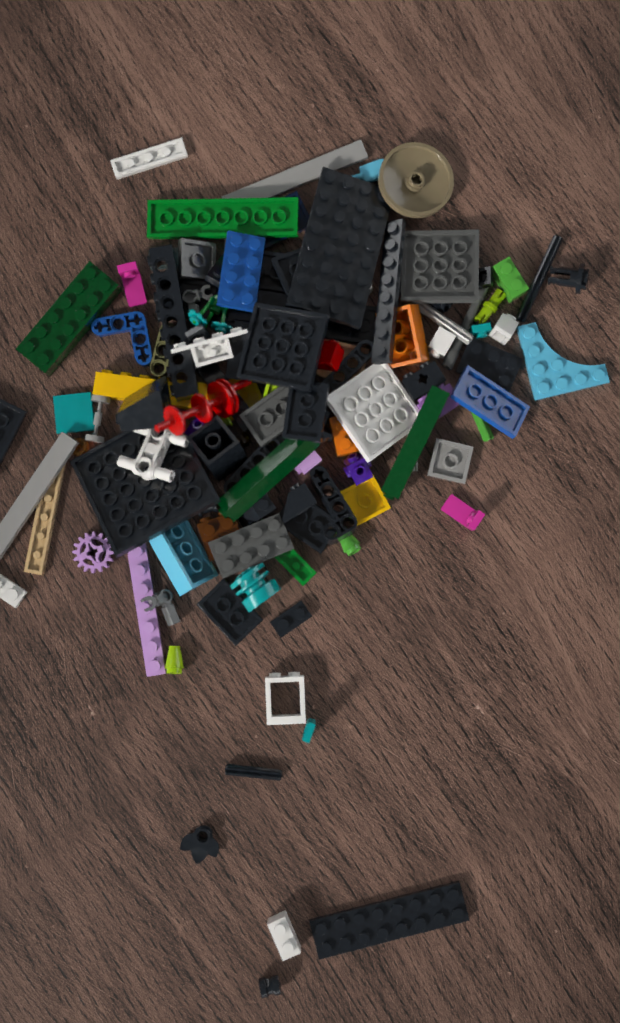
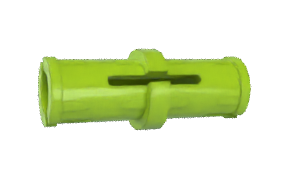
(490, 306)

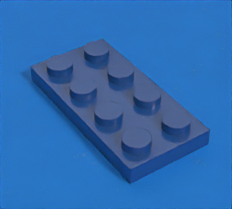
(240, 271)
(490, 402)

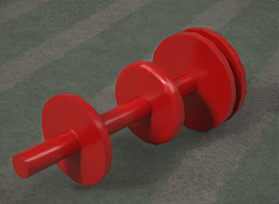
(221, 398)

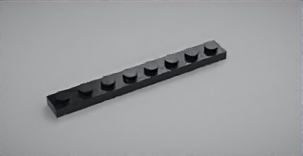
(388, 292)

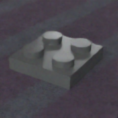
(195, 258)

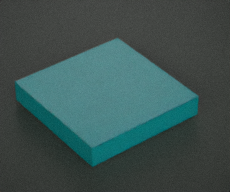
(74, 413)

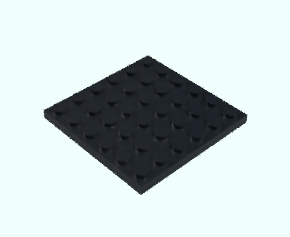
(137, 508)

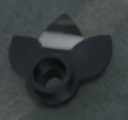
(200, 846)

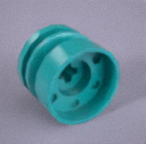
(255, 586)

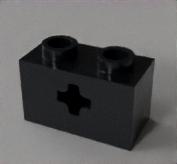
(431, 372)

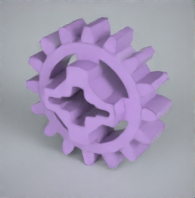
(90, 543)

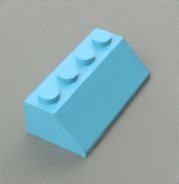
(183, 558)

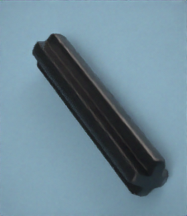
(253, 772)

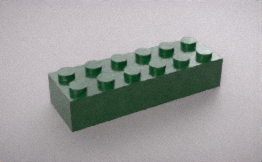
(69, 319)

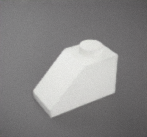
(504, 328)

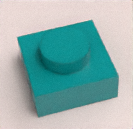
(481, 330)

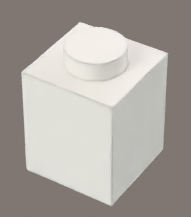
(441, 343)

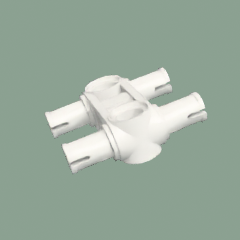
(153, 454)

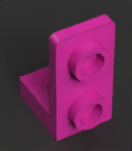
(132, 284)
(462, 512)

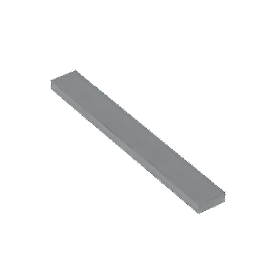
(303, 173)
(35, 490)

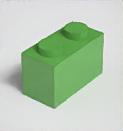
(509, 279)

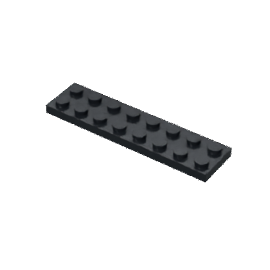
(389, 920)

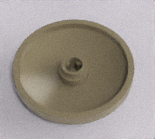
(415, 180)

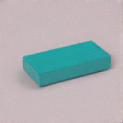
(308, 731)

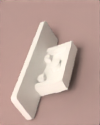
(210, 350)

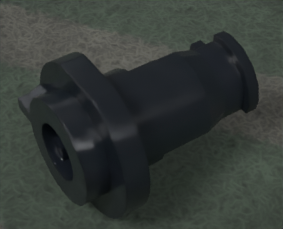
(577, 280)

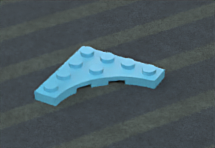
(550, 372)

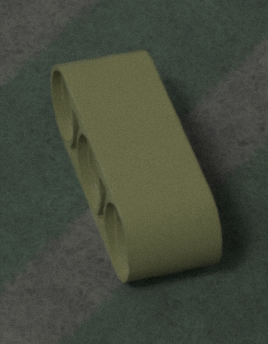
(159, 359)

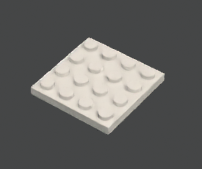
(374, 410)

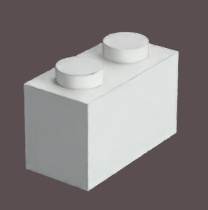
(284, 935)

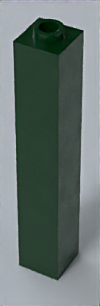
(415, 443)
(264, 477)

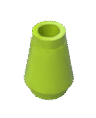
(174, 660)

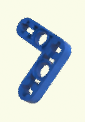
(135, 330)

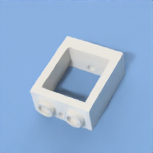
(285, 718)

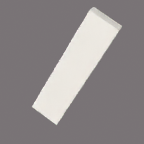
(149, 158)

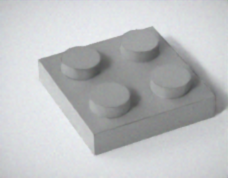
(450, 461)

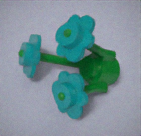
(197, 318)

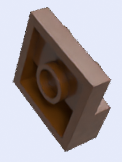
(215, 528)

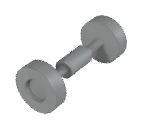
(97, 418)

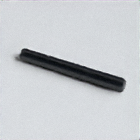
(539, 278)

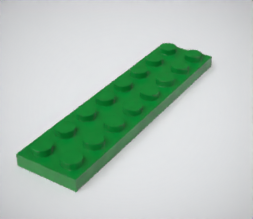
(216, 216)

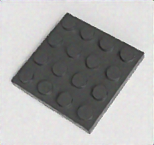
(440, 267)

